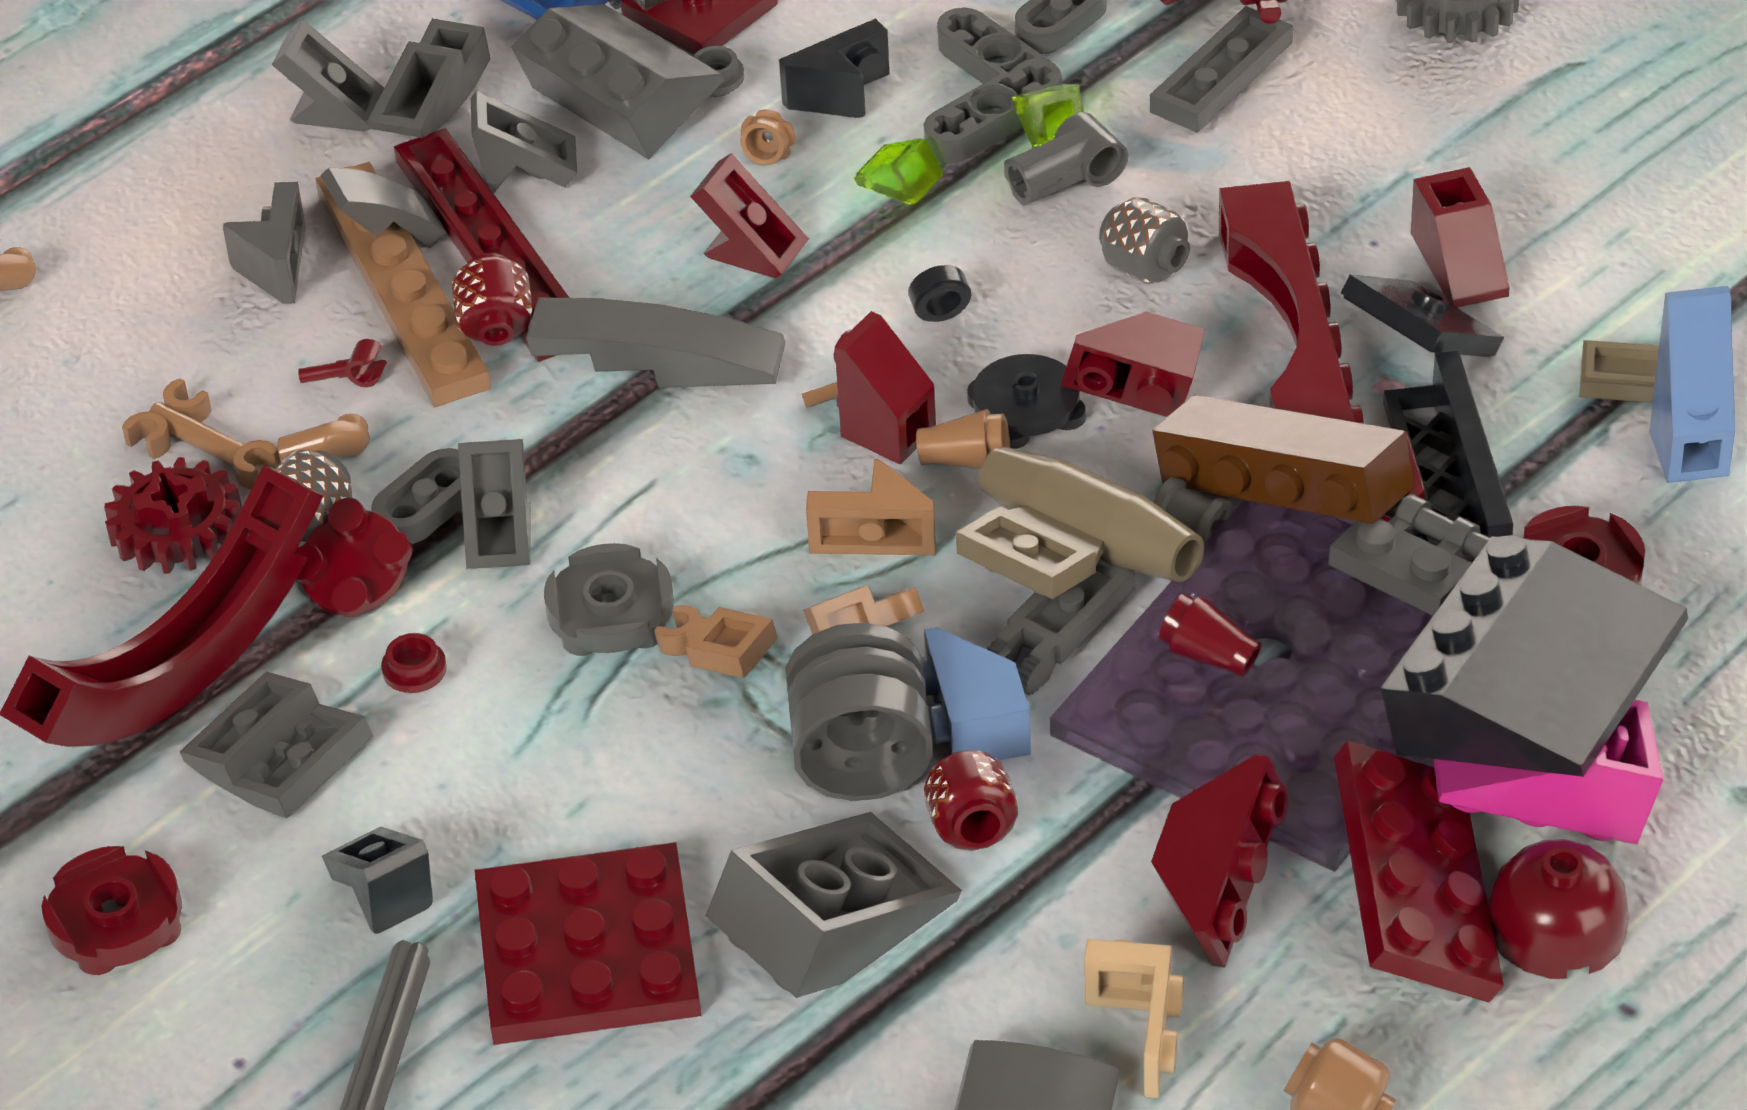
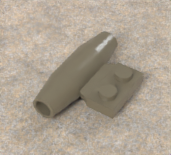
(1066, 521)

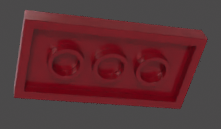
(1416, 875)

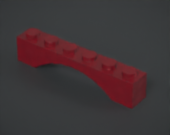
(1267, 248)

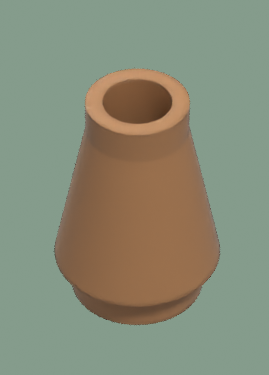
(963, 440)

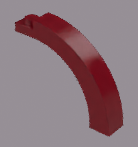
(189, 645)

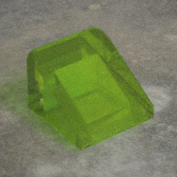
(1046, 109)
(901, 171)

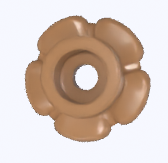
(758, 146)

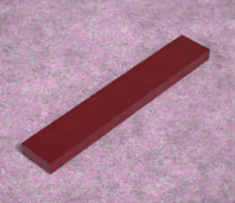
(471, 210)

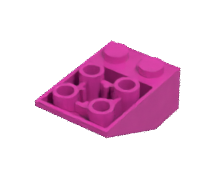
(1604, 804)

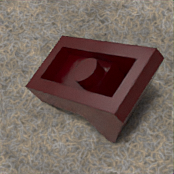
(752, 225)

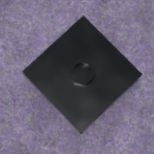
(1421, 315)

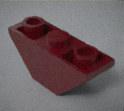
(1218, 850)

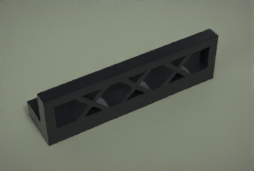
(1461, 439)

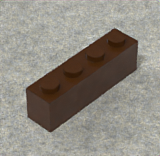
(1285, 458)

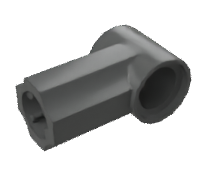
(1077, 152)

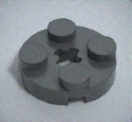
(591, 625)

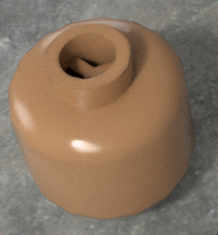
(1339, 1079)

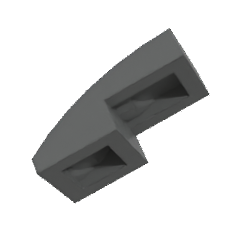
(379, 201)

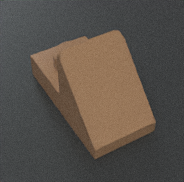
(880, 522)

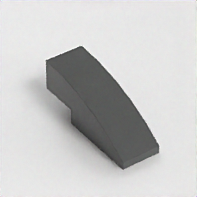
(432, 79)

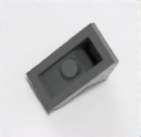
(332, 85)
(514, 138)
(271, 249)
(495, 504)

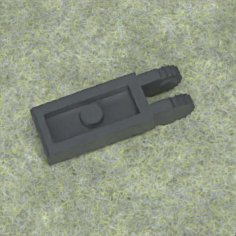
(1060, 624)

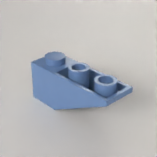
(1694, 386)

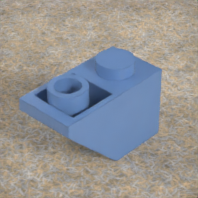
(975, 698)

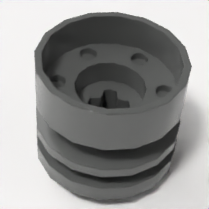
(858, 712)

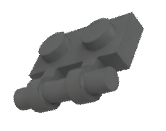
(1403, 564)

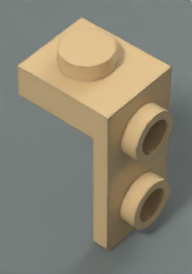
(1141, 979)

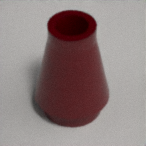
(1206, 635)

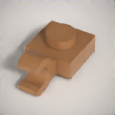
(859, 607)

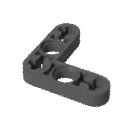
(968, 41)

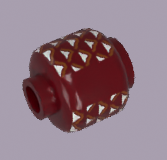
(492, 299)
(970, 800)

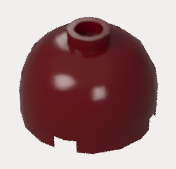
(1559, 909)

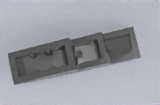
(675, 342)

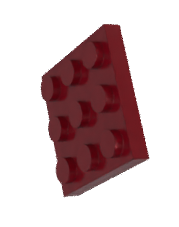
(586, 943)

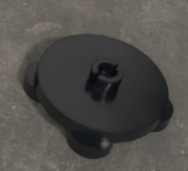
(1028, 395)

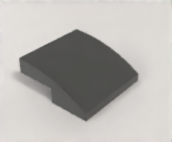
(276, 744)
(1033, 1078)

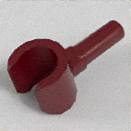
(359, 369)

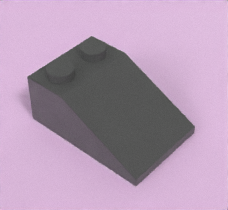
(826, 900)

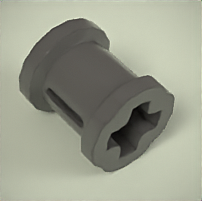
(1192, 509)

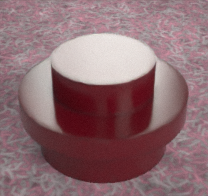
(413, 663)

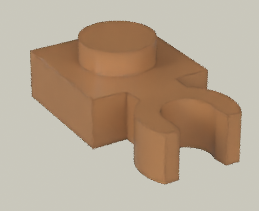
(724, 643)

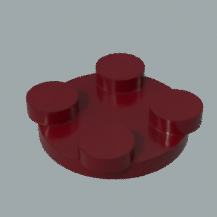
(354, 560)

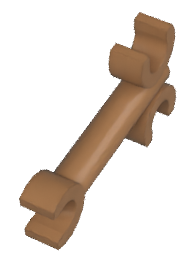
(183, 420)

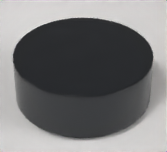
(939, 293)

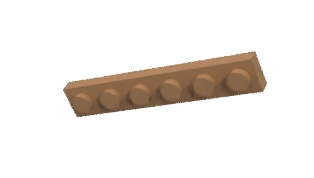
(412, 305)

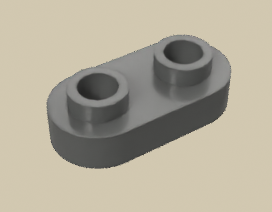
(1054, 23)
(423, 495)

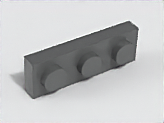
(1220, 70)

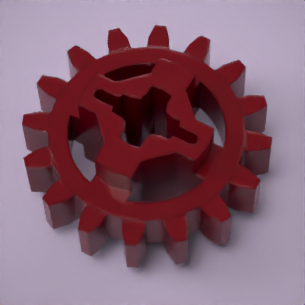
(172, 514)

